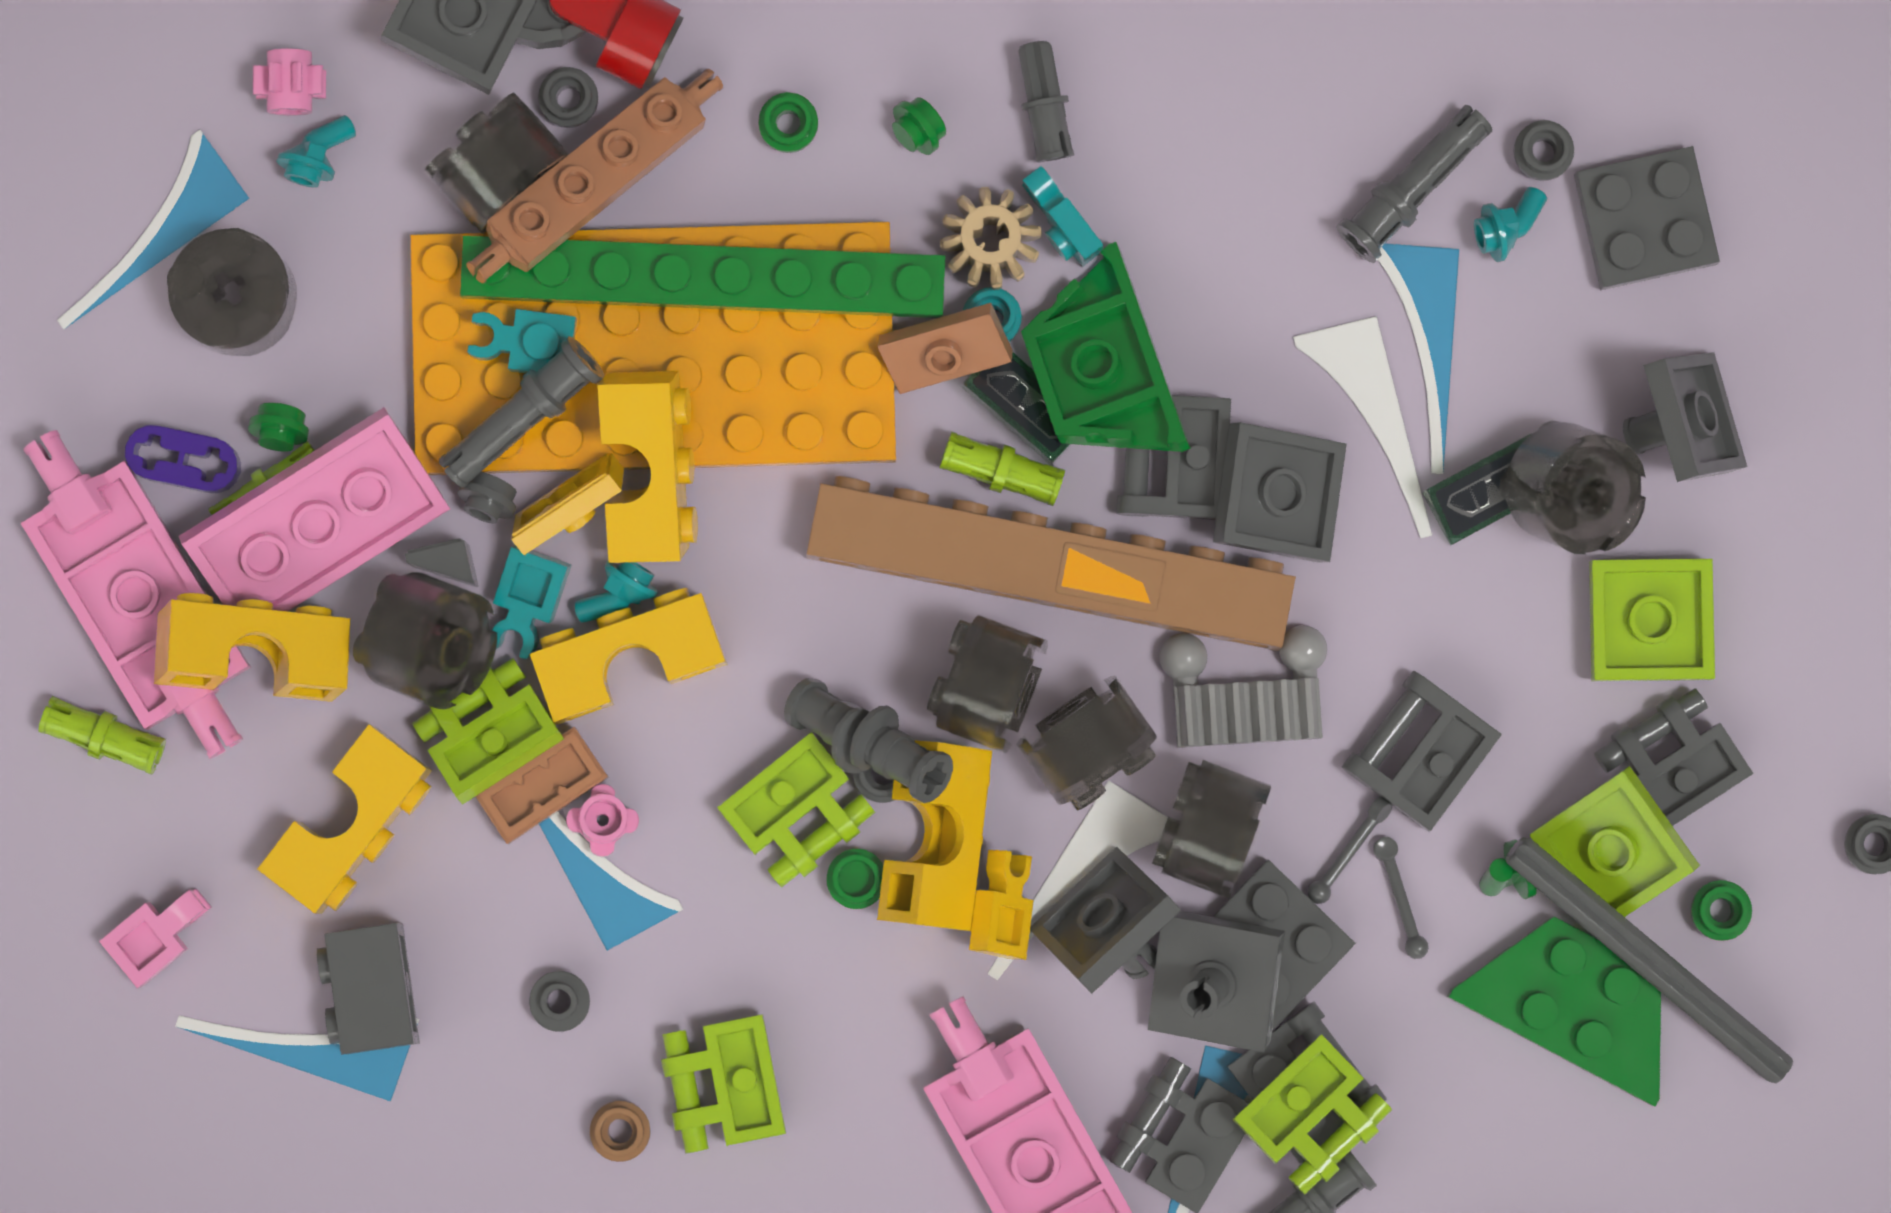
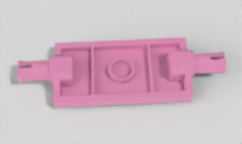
(117, 575)
(1017, 1125)

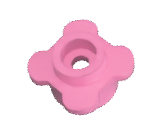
(620, 820)

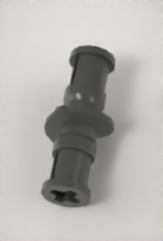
(868, 740)

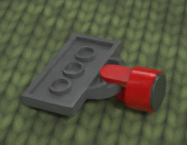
(477, 36)

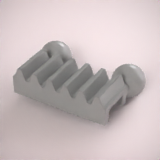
(1246, 710)

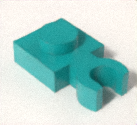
(1069, 231)
(529, 342)
(531, 591)

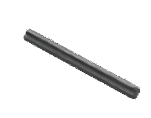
(1649, 960)

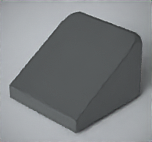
(446, 559)

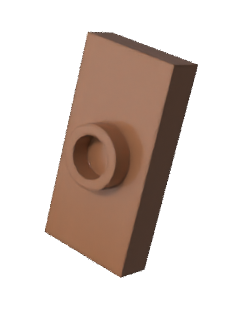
(945, 348)
(542, 786)

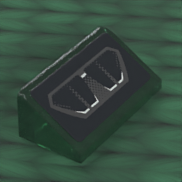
(1017, 401)
(1472, 496)

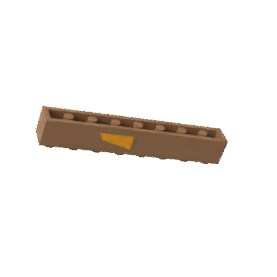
(1050, 565)

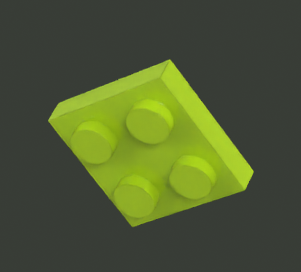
(1652, 620)
(1618, 843)

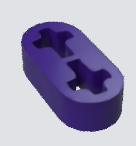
(186, 445)

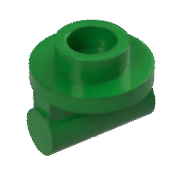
(1503, 875)

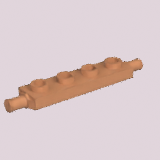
(594, 175)

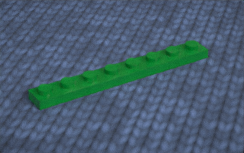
(718, 278)

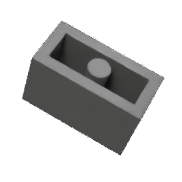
(368, 989)

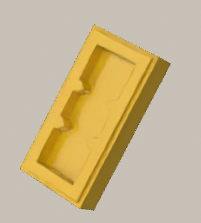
(568, 504)

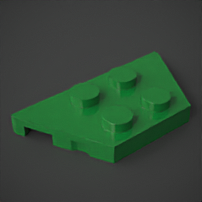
(1102, 365)
(1576, 1003)

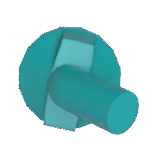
(307, 161)
(1500, 228)
(625, 585)

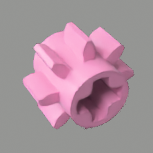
(289, 82)

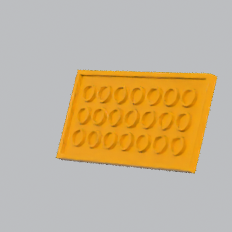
(758, 381)

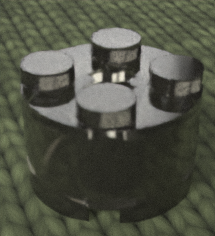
(495, 160)
(198, 286)
(1575, 488)
(426, 639)
(987, 682)
(1089, 743)
(1214, 827)

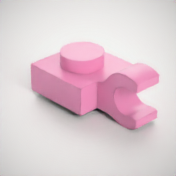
(149, 940)

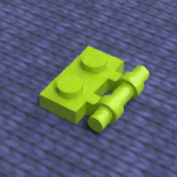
(496, 741)
(785, 794)
(742, 1081)
(1299, 1101)

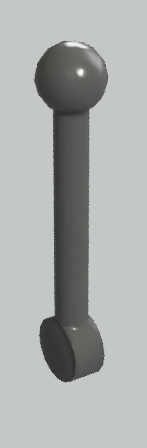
(1385, 850)
(1320, 890)

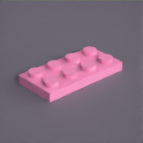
(317, 518)

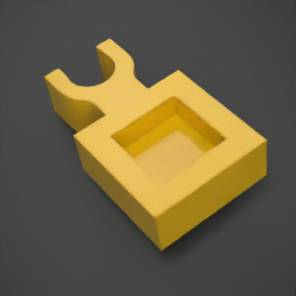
(1001, 913)

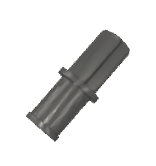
(1044, 102)

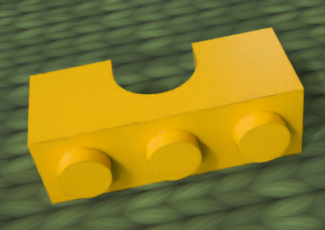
(649, 415)
(303, 646)
(576, 668)
(321, 868)
(941, 878)

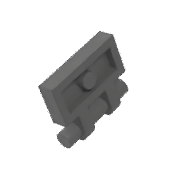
(1690, 775)
(1198, 1148)

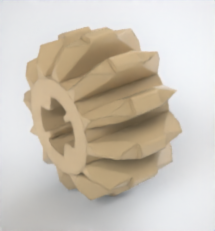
(1008, 248)

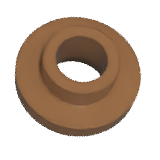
(600, 1131)

